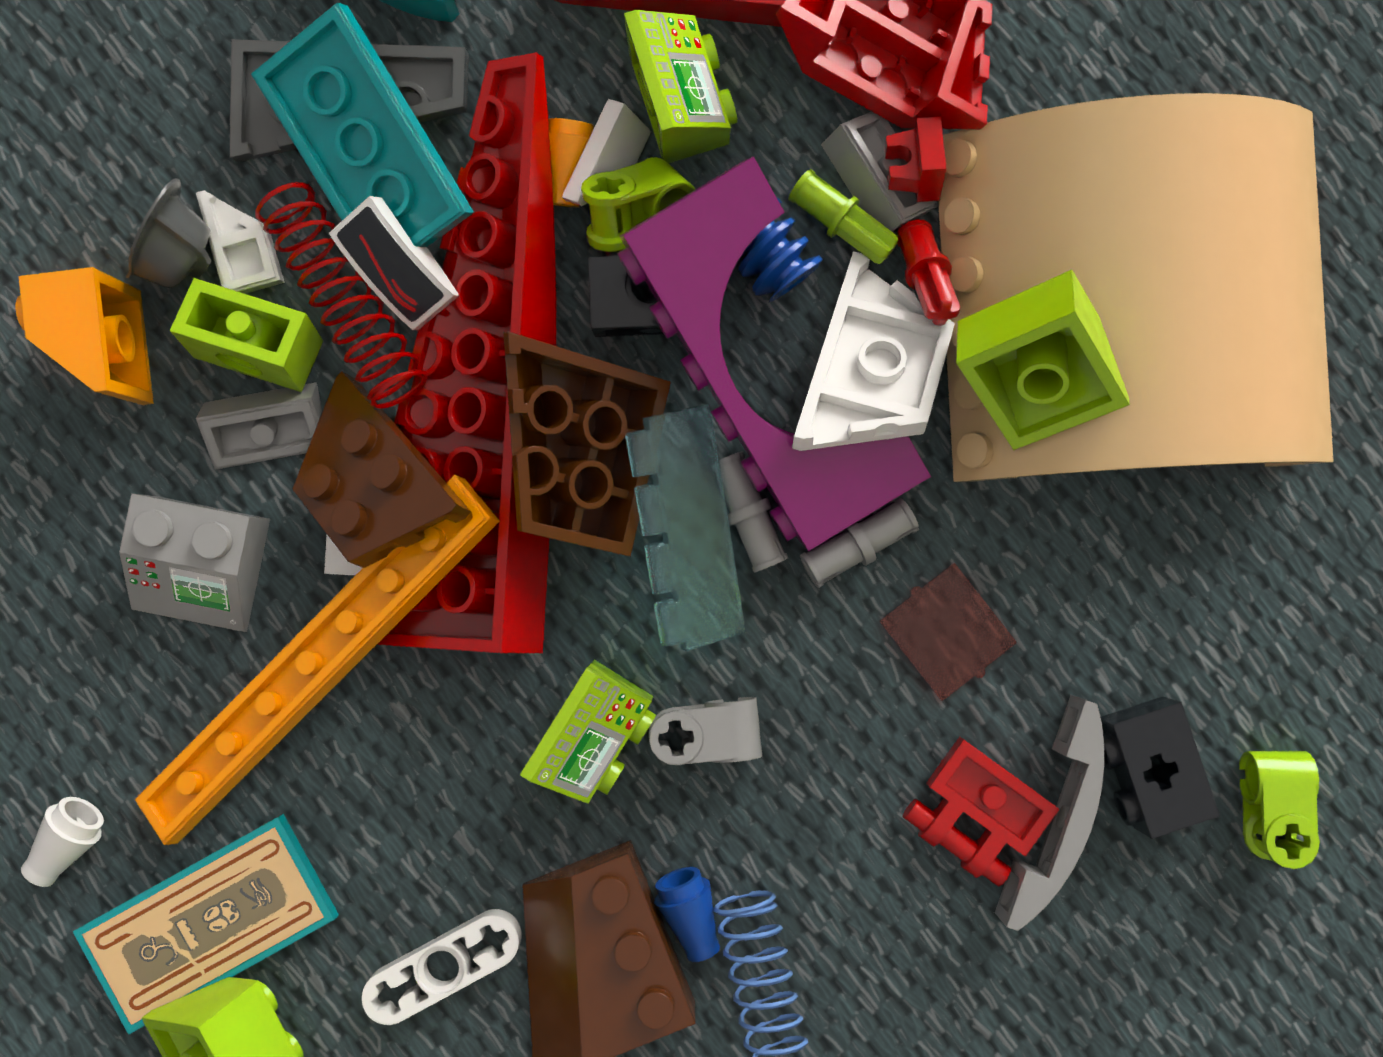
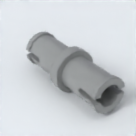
(750, 515)
(859, 542)

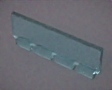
(691, 515)

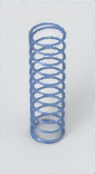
(771, 930)

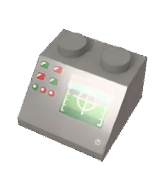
(192, 560)

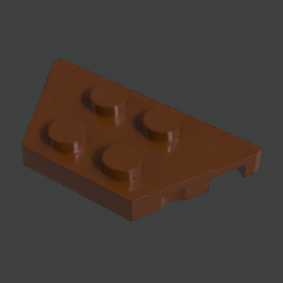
(369, 480)

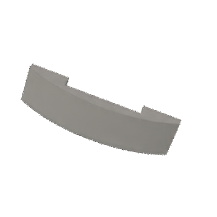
(1031, 886)

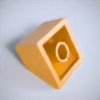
(90, 329)

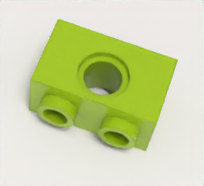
(247, 334)

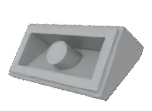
(860, 160)
(260, 425)

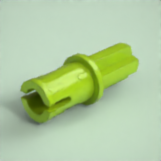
(843, 217)

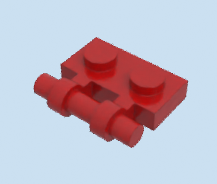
(989, 796)

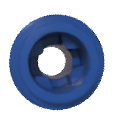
(688, 909)

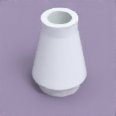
(62, 838)

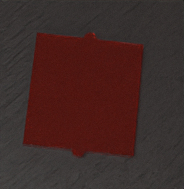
(947, 631)

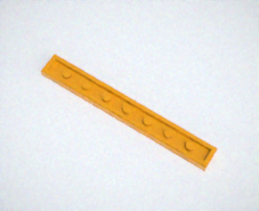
(308, 670)

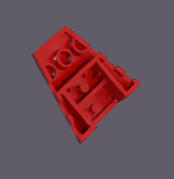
(896, 55)

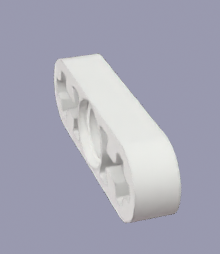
(397, 973)

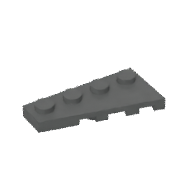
(427, 76)

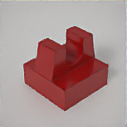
(924, 156)

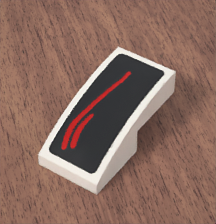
(391, 265)

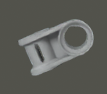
(718, 732)

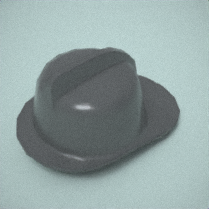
(169, 241)

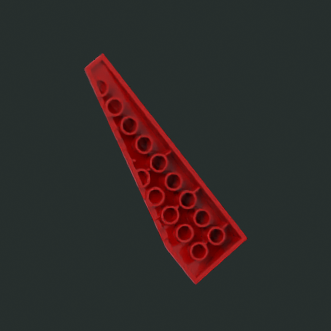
(460, 417)

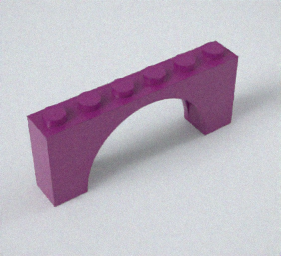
(687, 264)

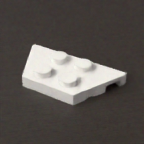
(874, 366)

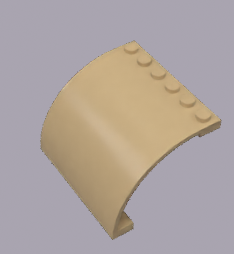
(1194, 250)

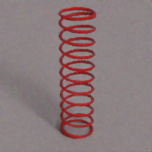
(377, 392)

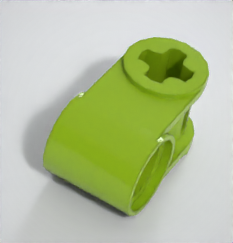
(629, 197)
(1278, 800)

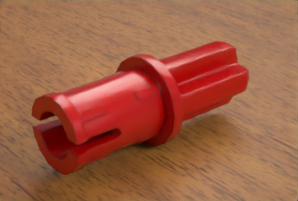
(928, 271)

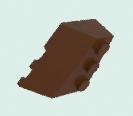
(572, 443)
(600, 960)

